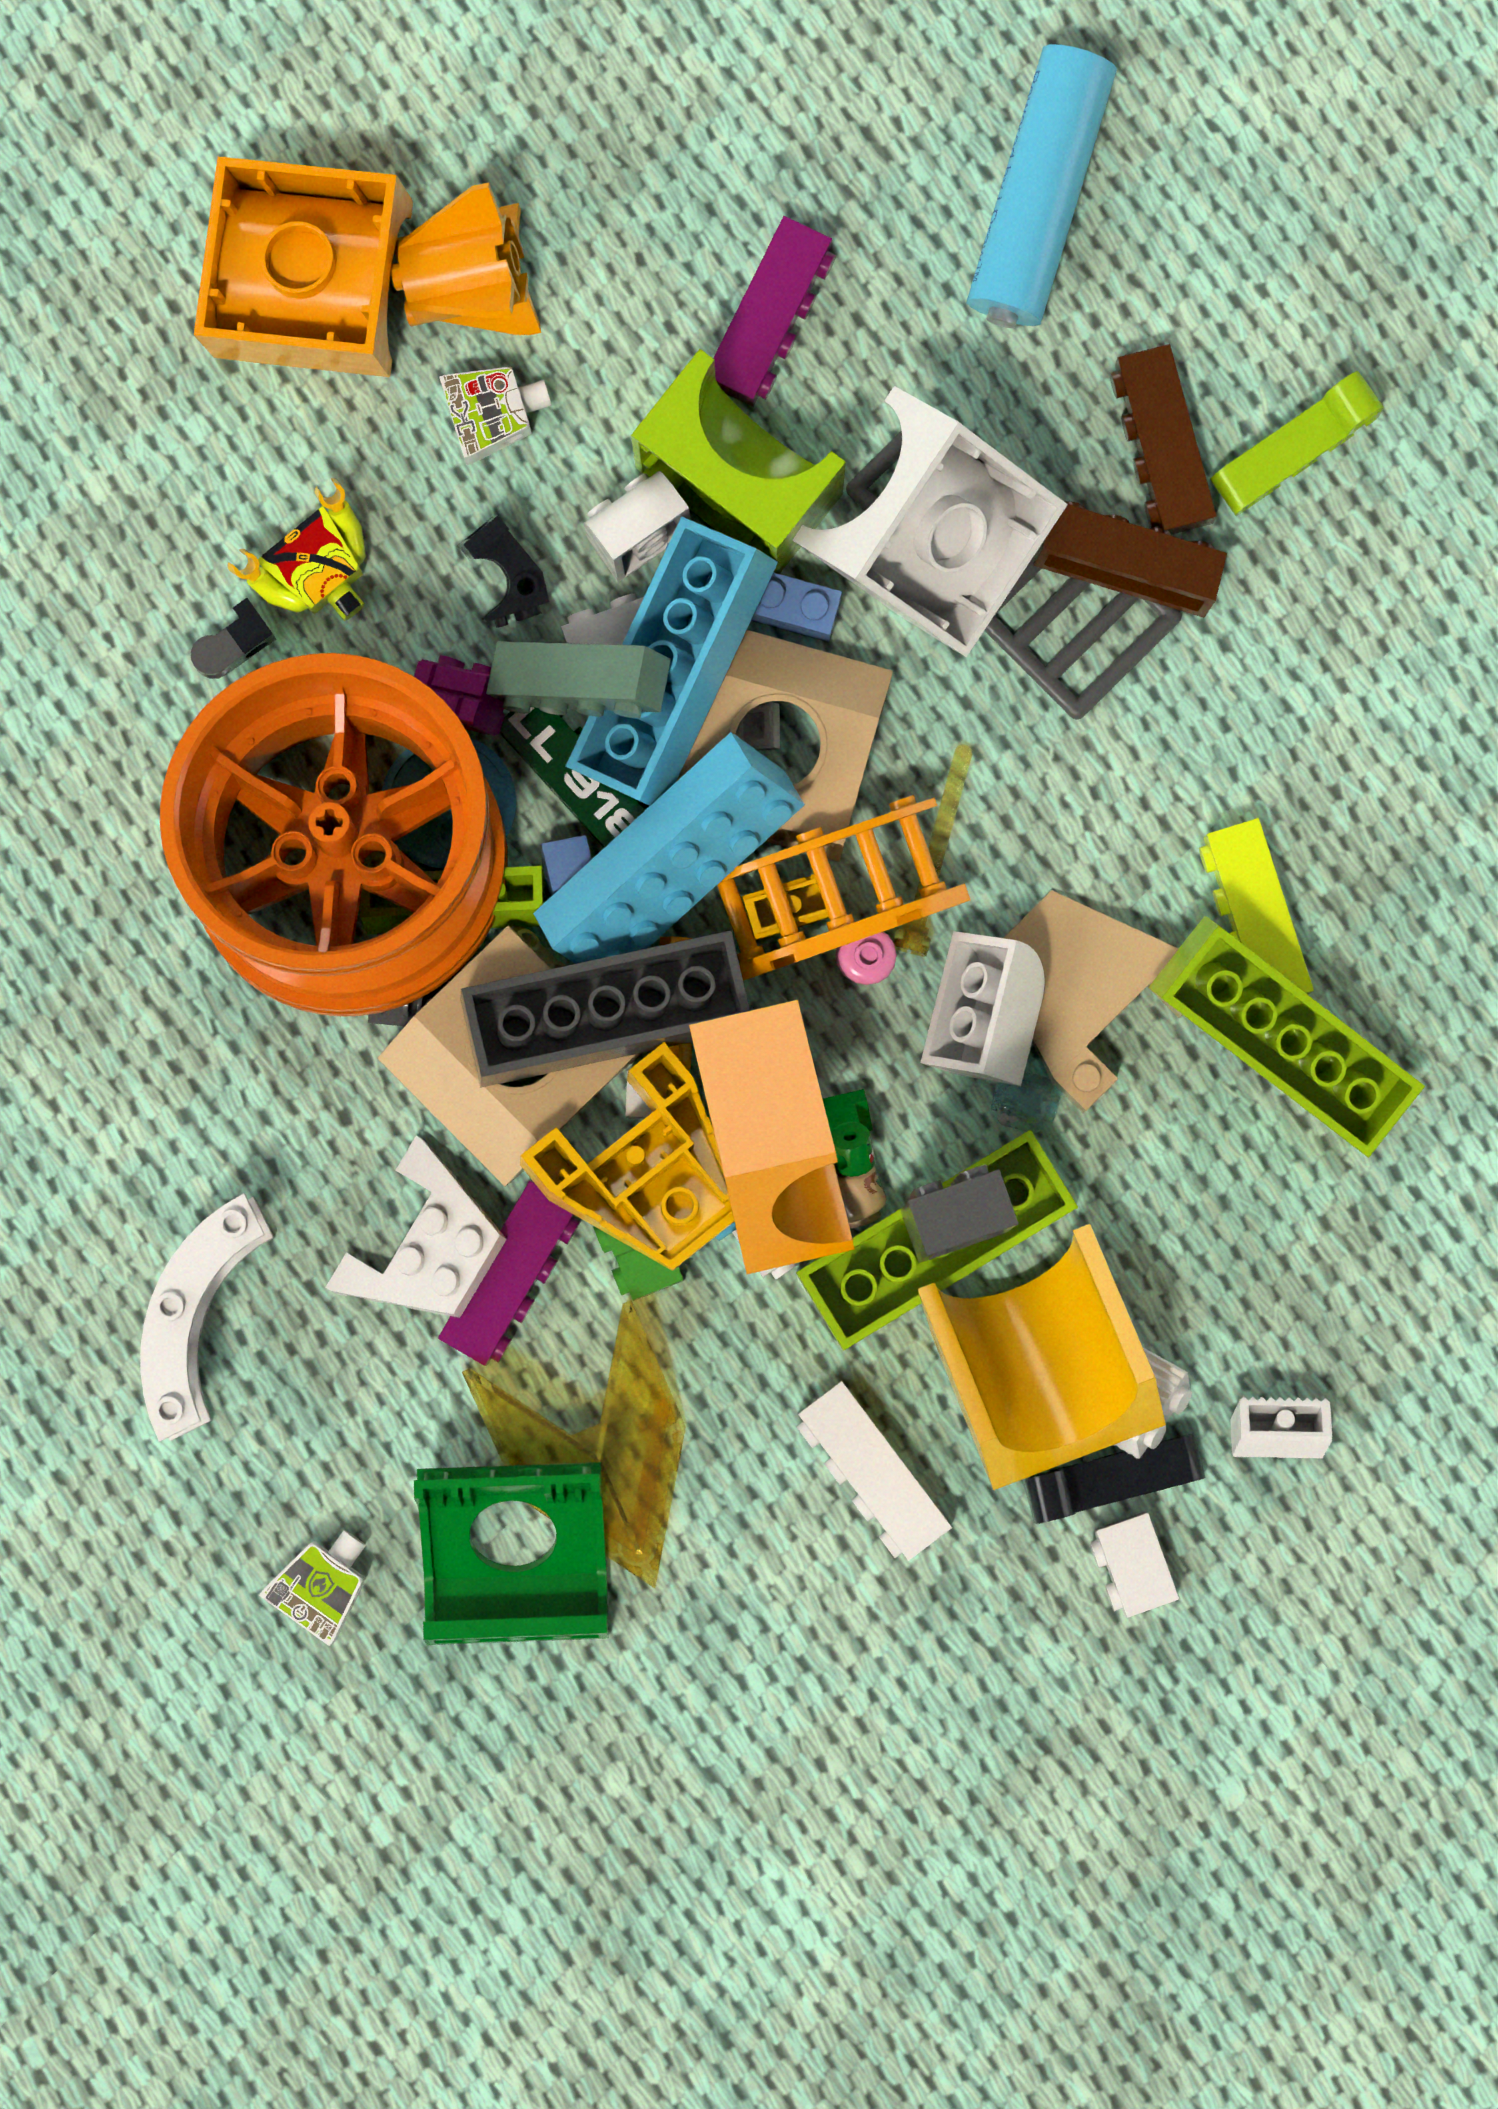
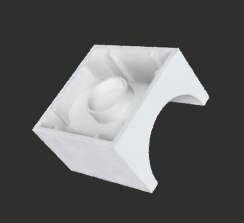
(944, 530)

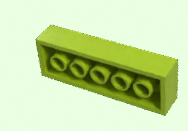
(1286, 1036)
(882, 1276)

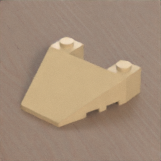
(1090, 976)

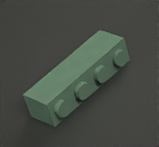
(578, 678)

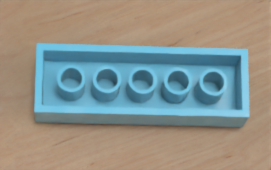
(697, 619)
(670, 854)

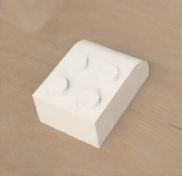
(636, 524)
(985, 1009)

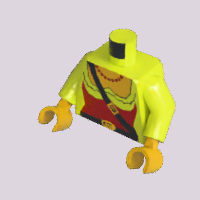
(312, 561)

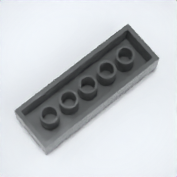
(601, 1008)
(959, 1215)

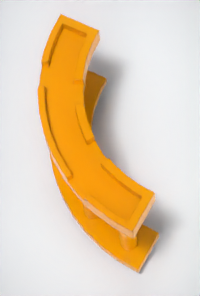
(841, 926)

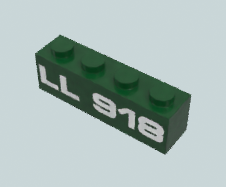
(546, 746)

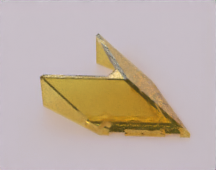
(634, 1441)

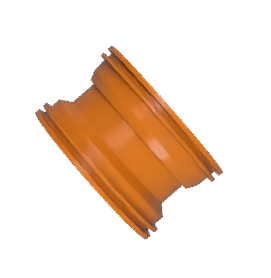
(220, 764)

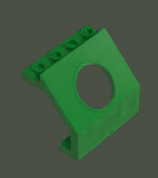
(494, 1602)

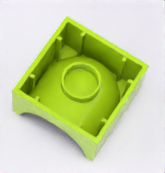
(732, 467)

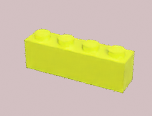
(1254, 898)

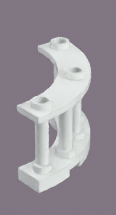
(179, 1310)

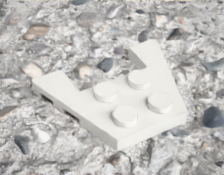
(442, 1252)

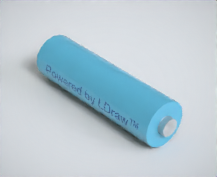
(1041, 186)

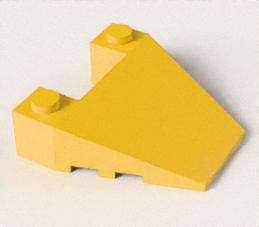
(655, 1184)

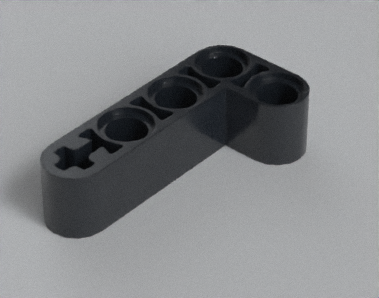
(1113, 1479)

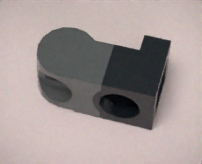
(232, 646)

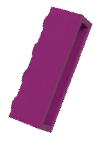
(770, 309)
(502, 1296)

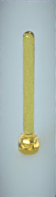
(914, 933)

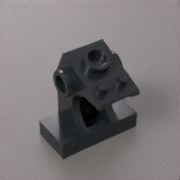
(497, 544)

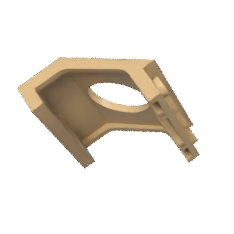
(840, 698)
(439, 1069)

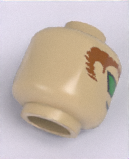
(862, 1197)

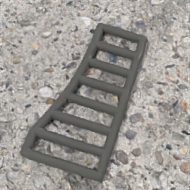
(1016, 644)

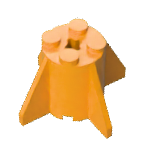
(467, 267)

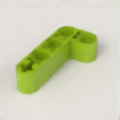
(1298, 443)

